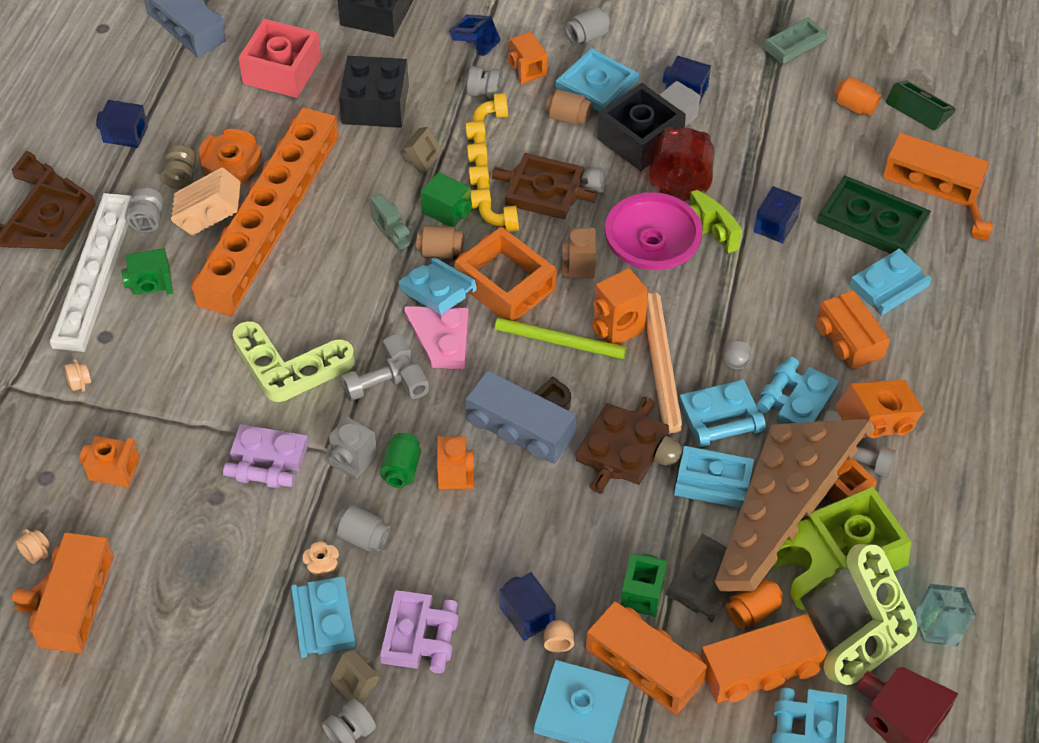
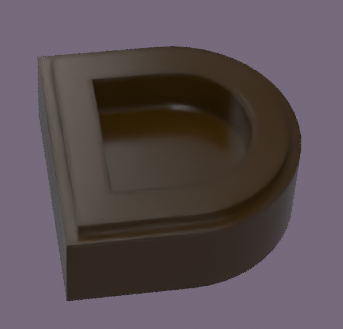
(556, 393)

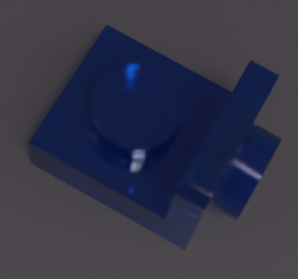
(476, 29)

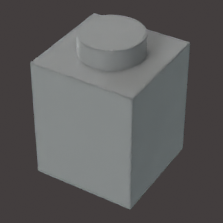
(684, 99)

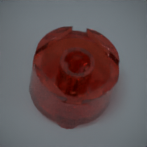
(682, 162)

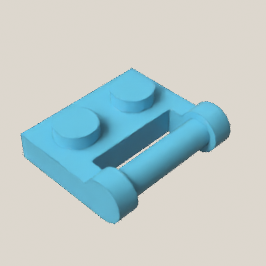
(720, 405)

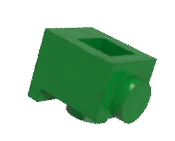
(147, 272)
(643, 583)

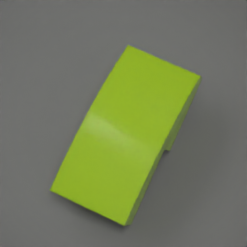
(716, 220)

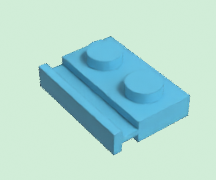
(890, 281)
(437, 285)
(713, 477)
(323, 617)

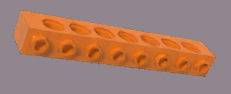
(265, 212)

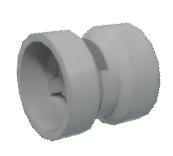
(484, 82)
(142, 214)
(349, 724)

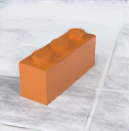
(936, 170)
(71, 593)
(646, 657)
(763, 659)

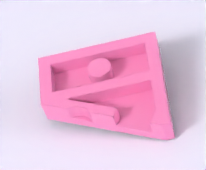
(440, 335)

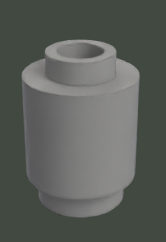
(587, 26)
(362, 528)

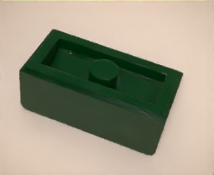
(919, 104)

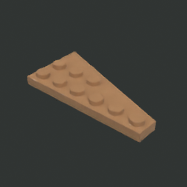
(788, 482)

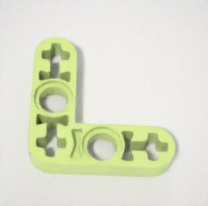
(280, 372)
(882, 625)

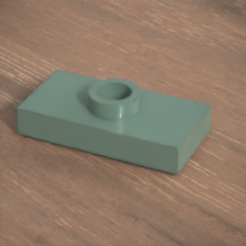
(795, 40)

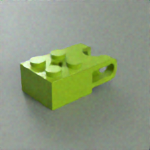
(831, 533)

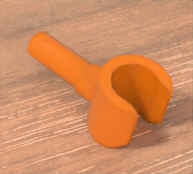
(981, 229)
(28, 600)

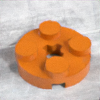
(237, 141)

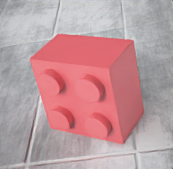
(280, 58)

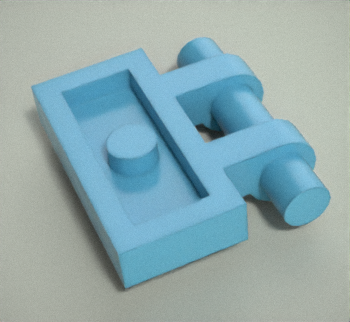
(808, 399)
(822, 715)

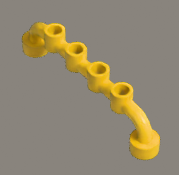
(480, 174)

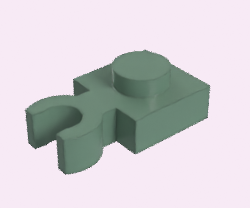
(388, 220)

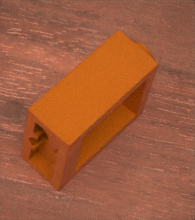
(522, 297)

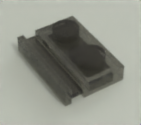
(695, 581)
(837, 608)

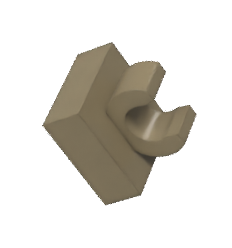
(421, 149)
(354, 676)

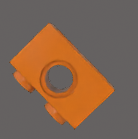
(620, 307)
(887, 403)

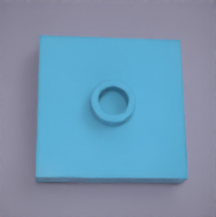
(598, 79)
(581, 705)

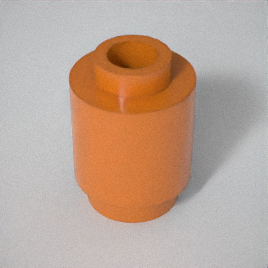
(857, 96)
(753, 607)

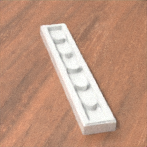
(92, 274)

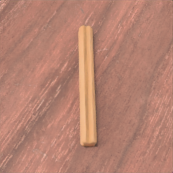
(662, 364)

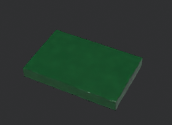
(873, 216)

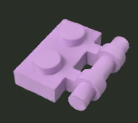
(266, 448)
(407, 629)

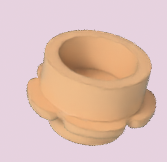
(76, 375)
(33, 545)
(322, 566)

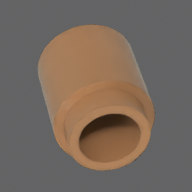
(569, 107)
(440, 241)

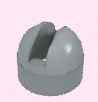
(595, 179)
(737, 354)

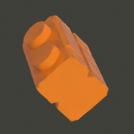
(852, 330)

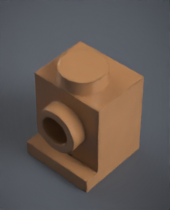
(579, 253)

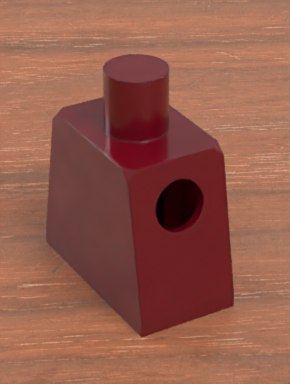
(905, 706)

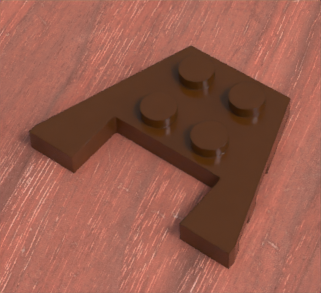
(49, 212)

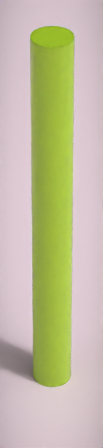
(560, 338)

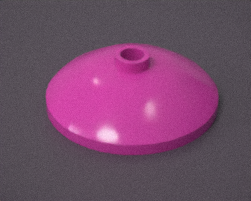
(653, 231)

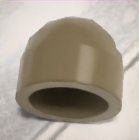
(668, 452)

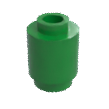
(400, 460)

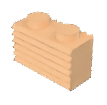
(206, 201)

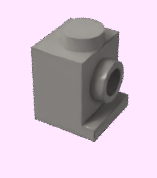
(352, 448)

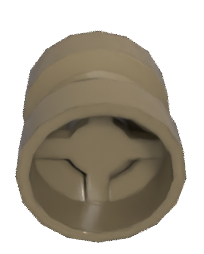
(178, 166)

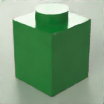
(446, 200)

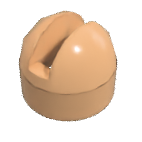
(558, 636)

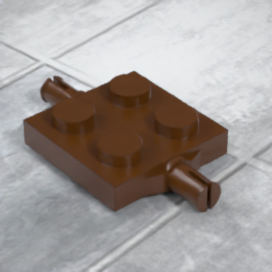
(544, 185)
(621, 444)

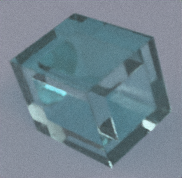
(944, 615)

